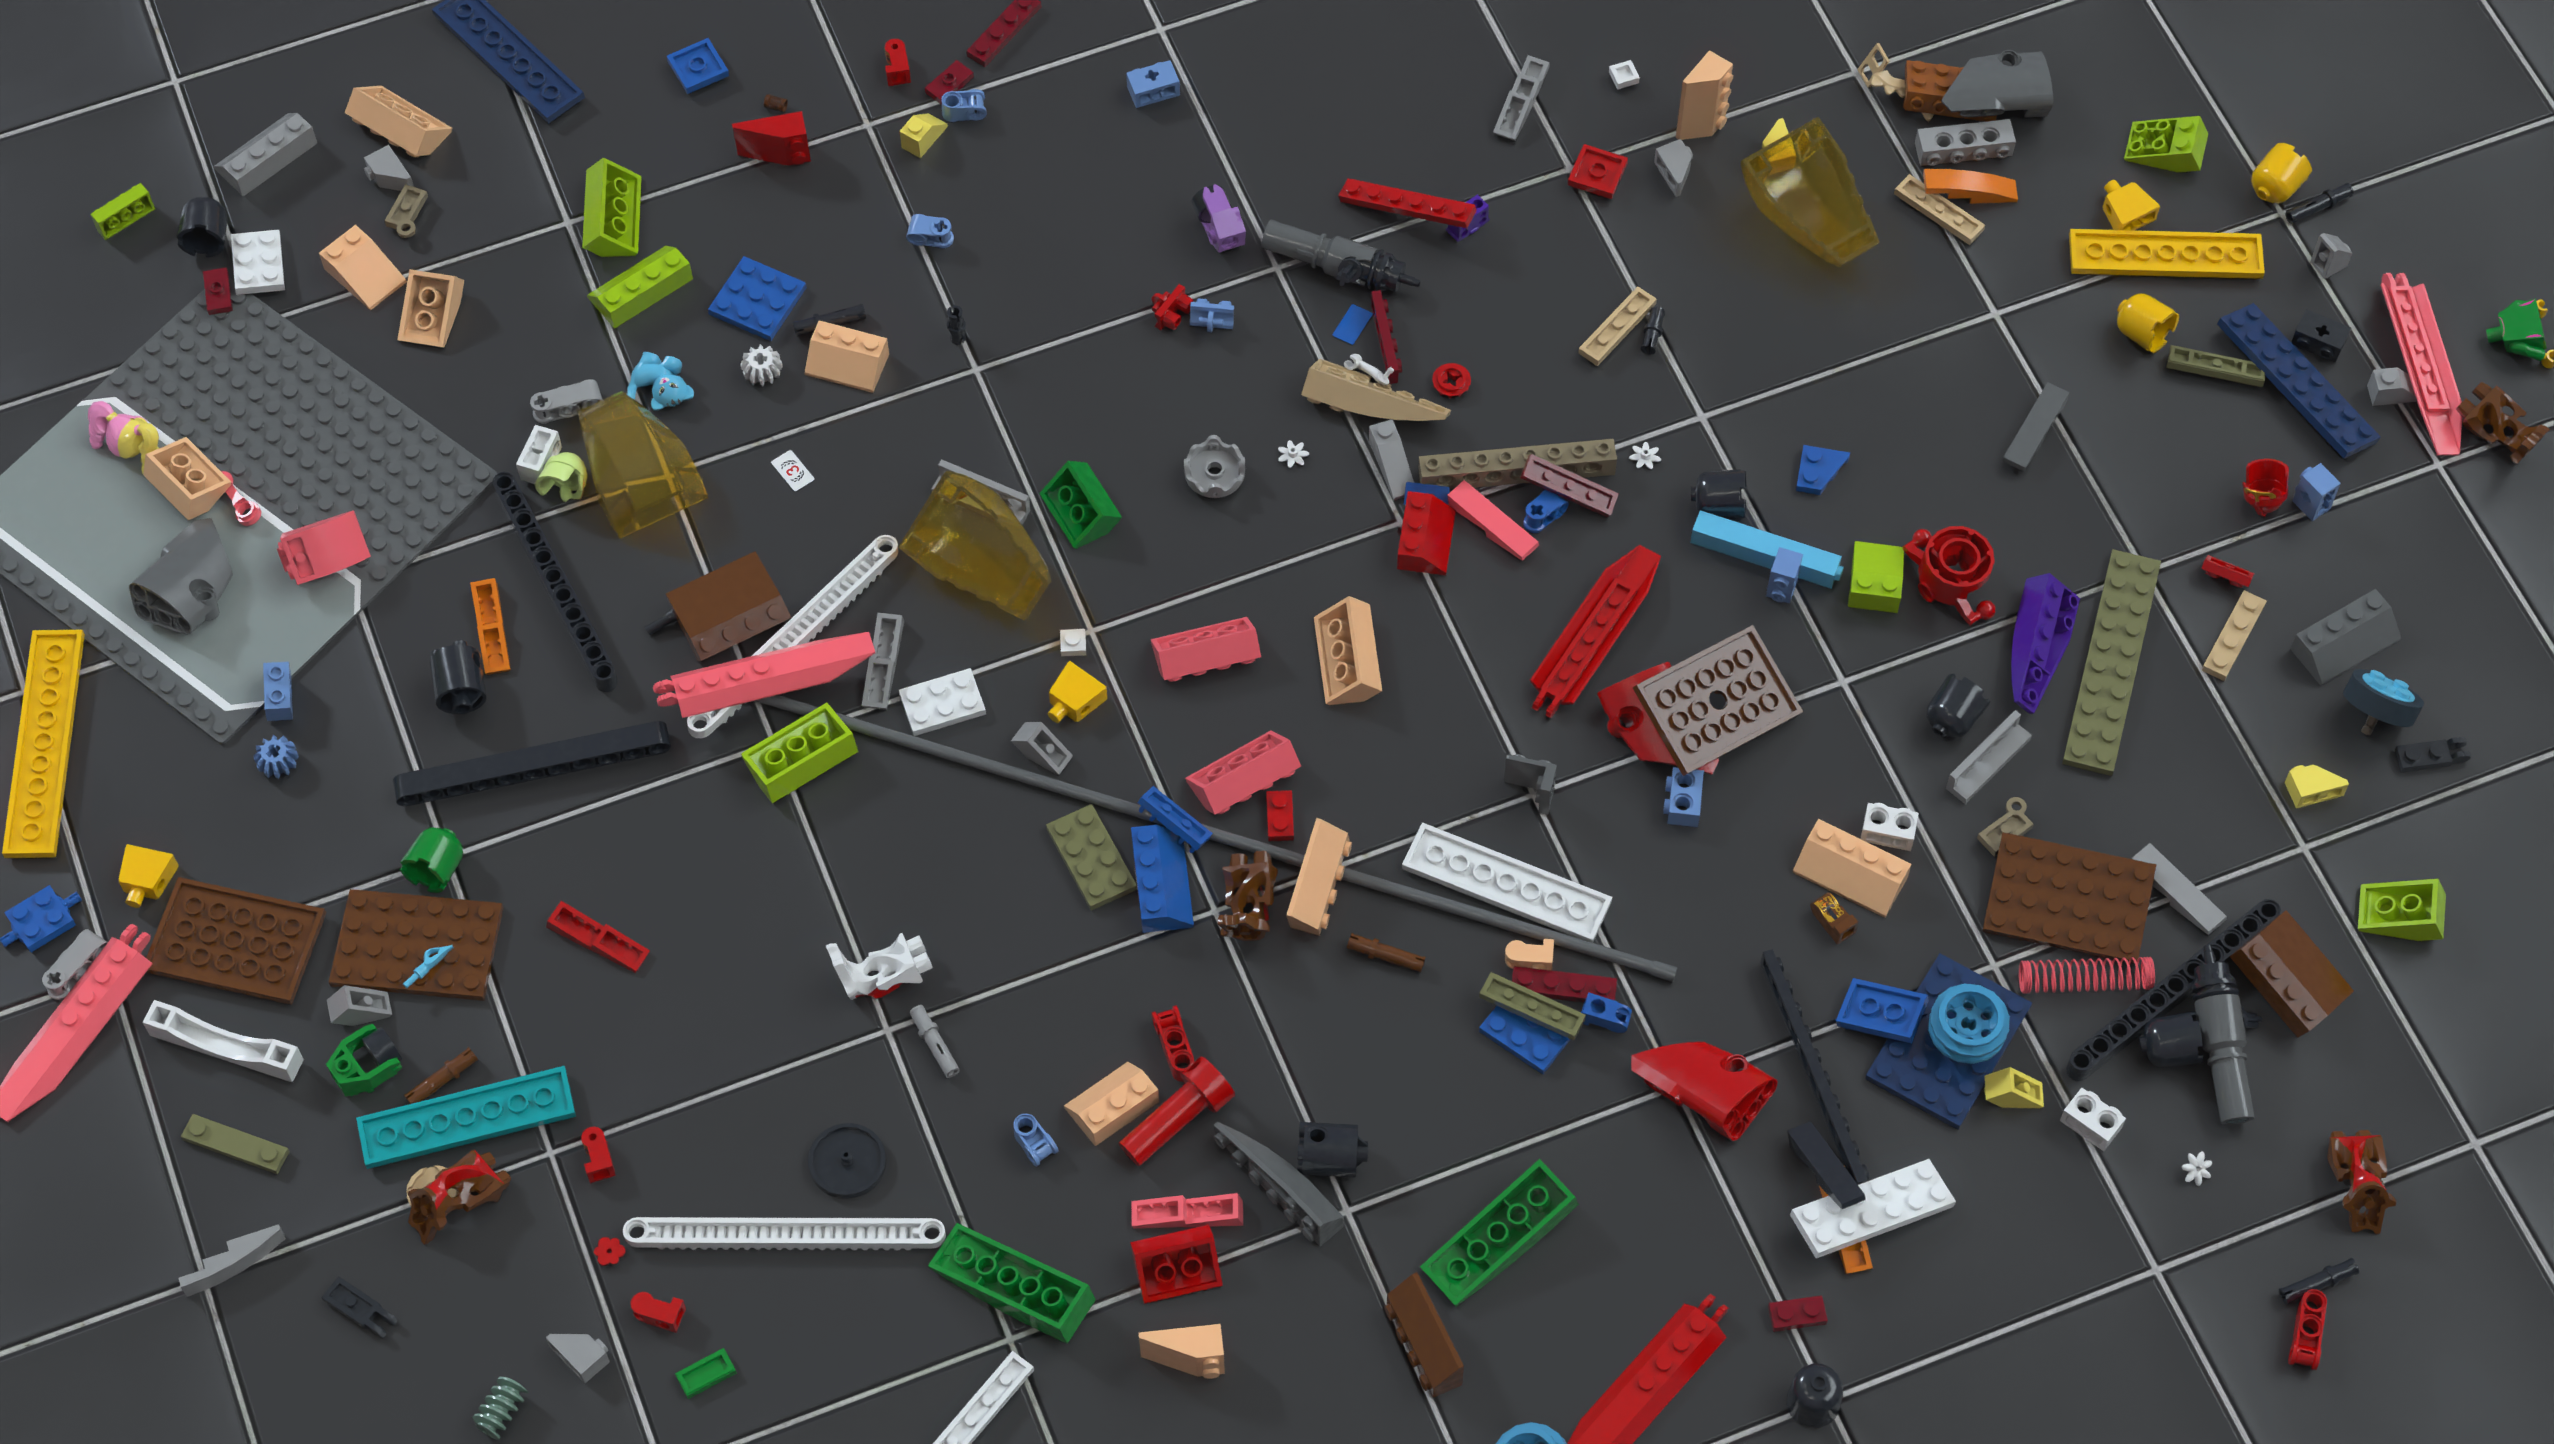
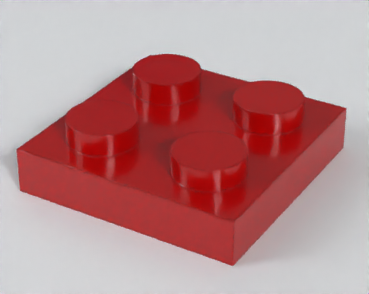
(1597, 171)

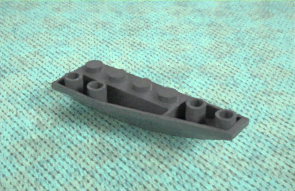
(1283, 1184)

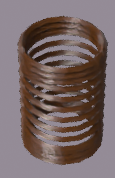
(767, 100)

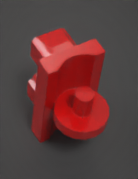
(1167, 305)

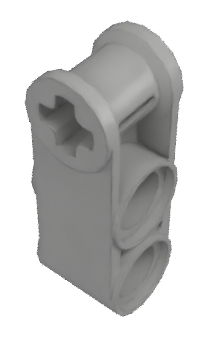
(564, 401)
(72, 964)

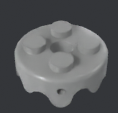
(1214, 454)

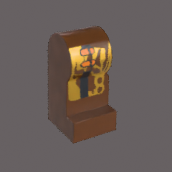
(1834, 918)

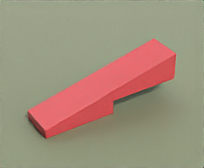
(1496, 524)
(1193, 1212)

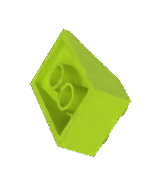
(1876, 577)
(2403, 909)

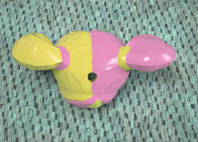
(124, 433)

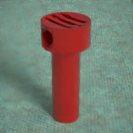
(1202, 1089)

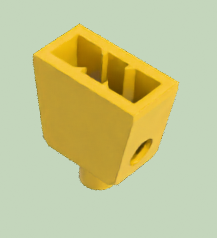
(2128, 206)
(1075, 694)
(145, 873)

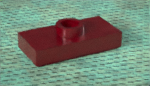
(949, 80)
(217, 291)

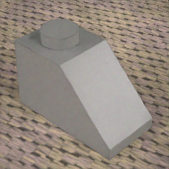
(1674, 164)
(387, 169)
(2330, 255)
(2390, 387)
(1041, 747)
(358, 1006)
(580, 1353)

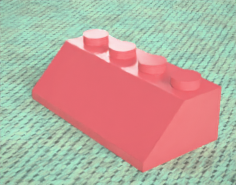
(1206, 649)
(1244, 772)

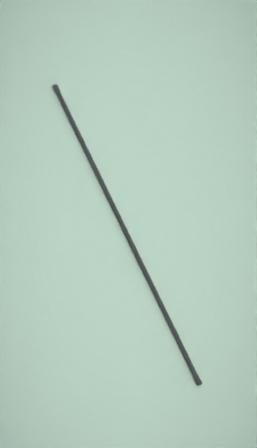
(1654, 968)

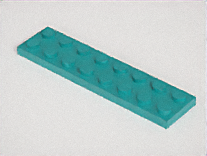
(465, 1117)

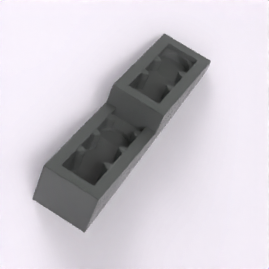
(2036, 426)

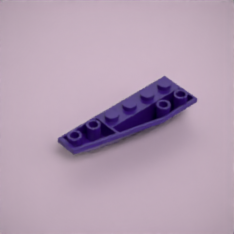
(2040, 637)

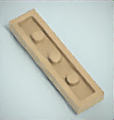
(1939, 210)
(1617, 326)
(2234, 635)

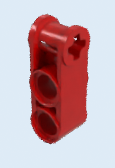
(1169, 1028)
(2305, 1346)

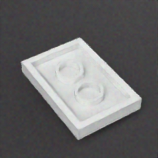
(257, 262)
(942, 702)

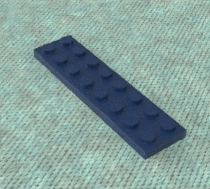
(510, 56)
(2298, 380)

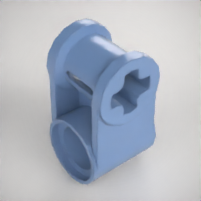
(962, 106)
(928, 229)
(1035, 1143)

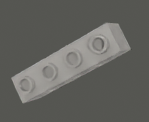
(1965, 142)

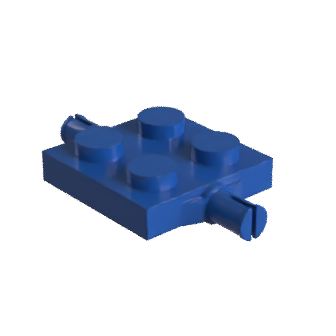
(40, 918)

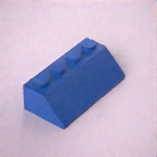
(1161, 879)

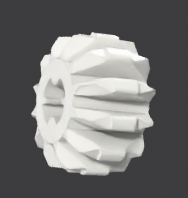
(761, 365)

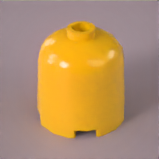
(2280, 174)
(2146, 321)

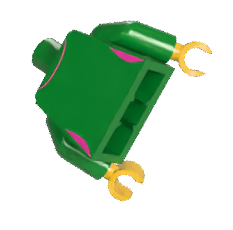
(2523, 331)

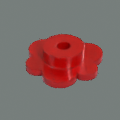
(607, 1245)

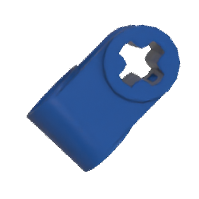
(1544, 511)

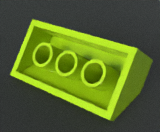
(611, 210)
(641, 285)
(800, 752)

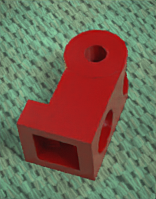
(898, 68)
(597, 1147)
(658, 1312)

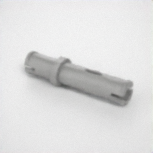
(929, 1032)

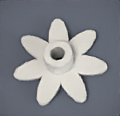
(1292, 454)
(1645, 456)
(2197, 1168)

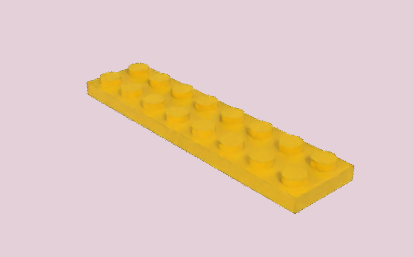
(2166, 253)

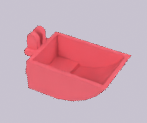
(322, 548)

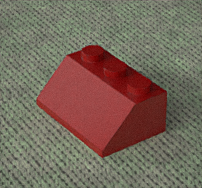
(1425, 534)
(1176, 1263)

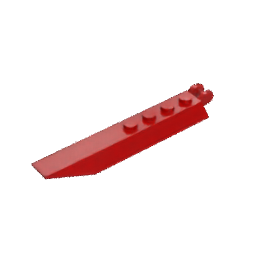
(1594, 629)
(1653, 1377)

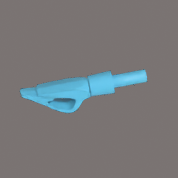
(429, 963)

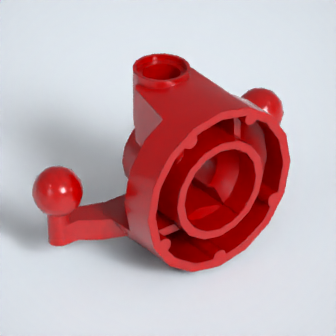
(1950, 586)

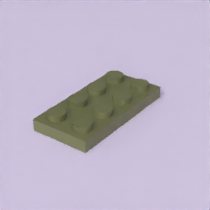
(1091, 857)

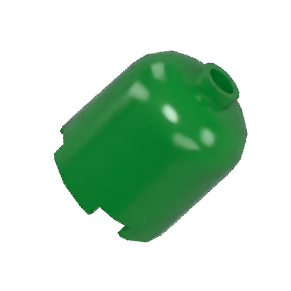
(432, 859)

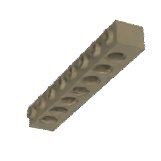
(1506, 465)

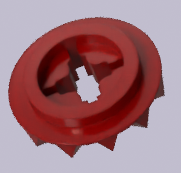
(1455, 372)

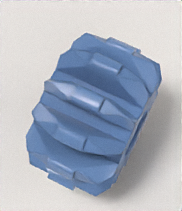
(275, 756)

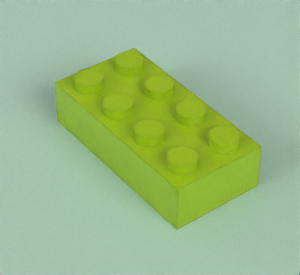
(122, 211)

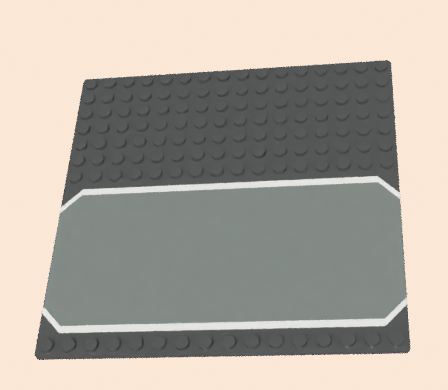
(300, 442)

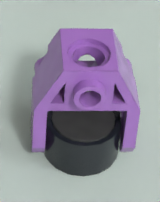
(1218, 218)

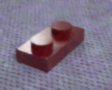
(1797, 1313)

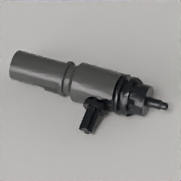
(1338, 257)
(2224, 1037)

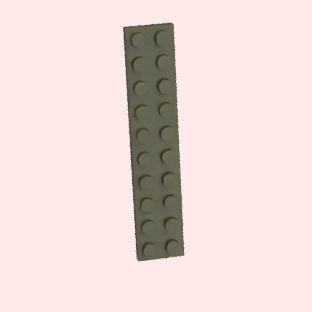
(2111, 663)

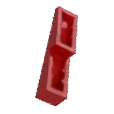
(596, 937)

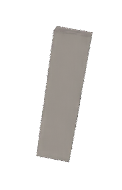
(883, 663)
(2182, 893)

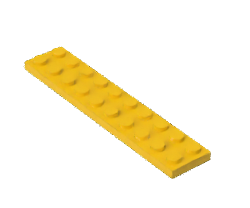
(43, 744)

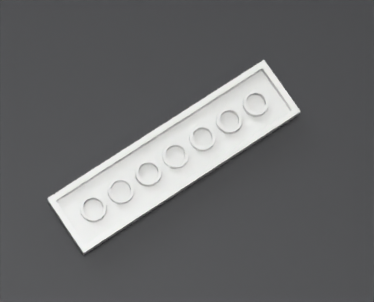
(1507, 883)

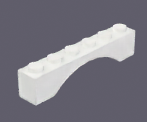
(190, 1032)

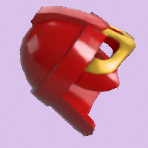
(2266, 485)

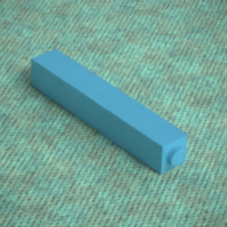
(1762, 547)

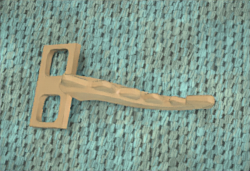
(1883, 78)

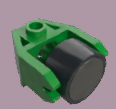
(349, 1074)

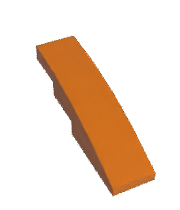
(1970, 184)

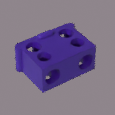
(1479, 219)

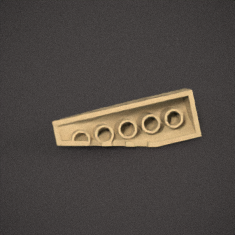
(1356, 393)

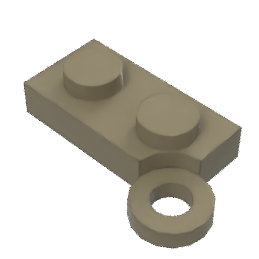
(406, 210)
(2012, 822)

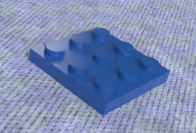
(757, 298)

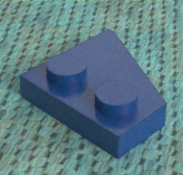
(1818, 468)

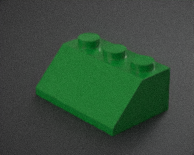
(1080, 504)

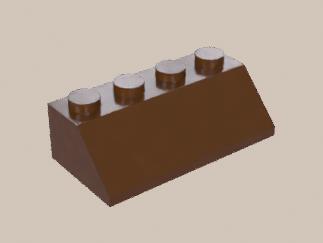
(1424, 1336)

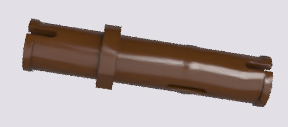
(1386, 952)
(449, 1071)

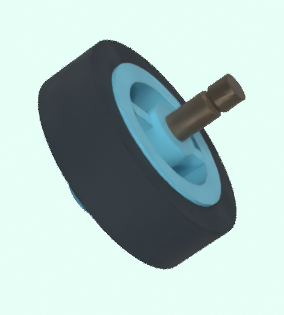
(2382, 699)

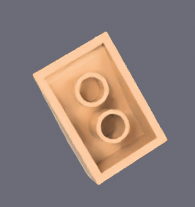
(361, 267)
(429, 308)
(1187, 1349)

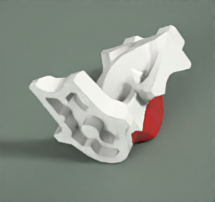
(895, 966)

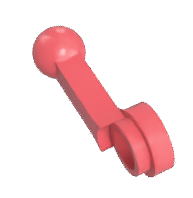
(242, 504)

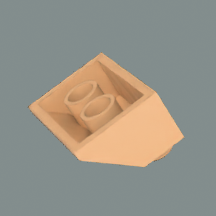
(846, 356)
(185, 477)
(1113, 1102)

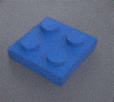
(697, 65)

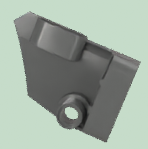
(1992, 88)
(185, 581)

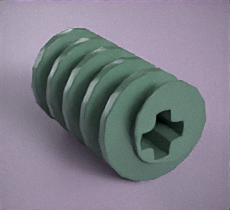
(498, 1405)

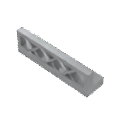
(1015, 500)
(1988, 758)

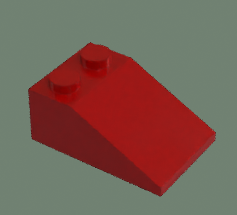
(773, 139)

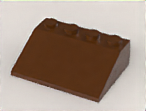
(727, 606)
(2292, 974)

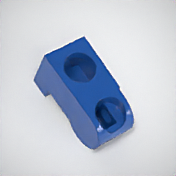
(1606, 1013)

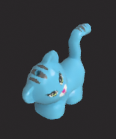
(667, 387)

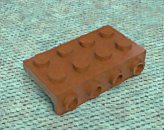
(1927, 86)

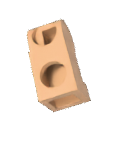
(1530, 956)

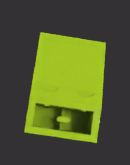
(2168, 143)

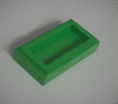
(705, 1373)

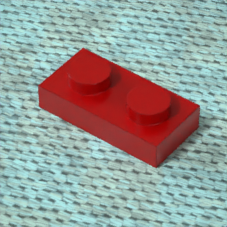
(2238, 576)
(1280, 815)

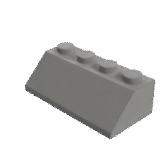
(267, 153)

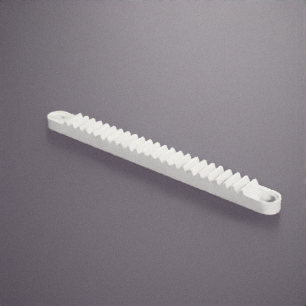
(814, 616)
(784, 1233)

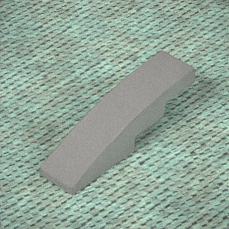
(1521, 98)
(242, 1254)

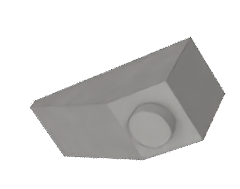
(1390, 457)

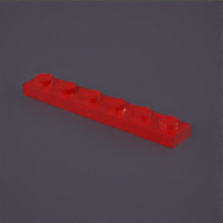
(1407, 203)

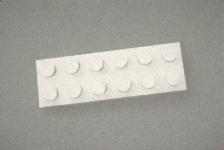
(1889, 1204)

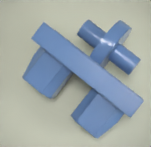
(1212, 315)

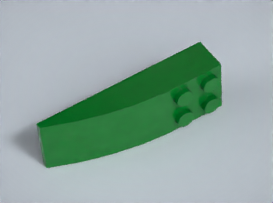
(1500, 1233)
(1013, 1282)

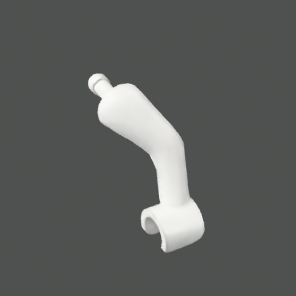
(1372, 371)

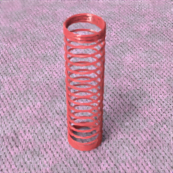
(2147, 975)

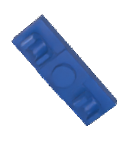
(1174, 818)

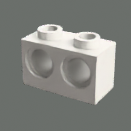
(539, 448)
(1888, 832)
(2089, 1123)

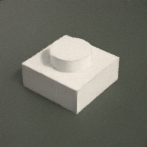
(1624, 74)
(1073, 642)

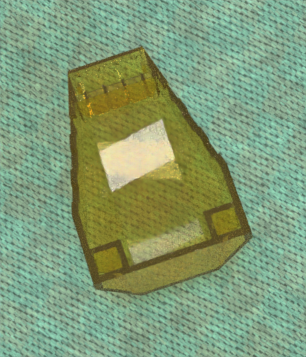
(1811, 194)
(637, 464)
(977, 545)

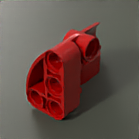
(1639, 732)
(1707, 1083)

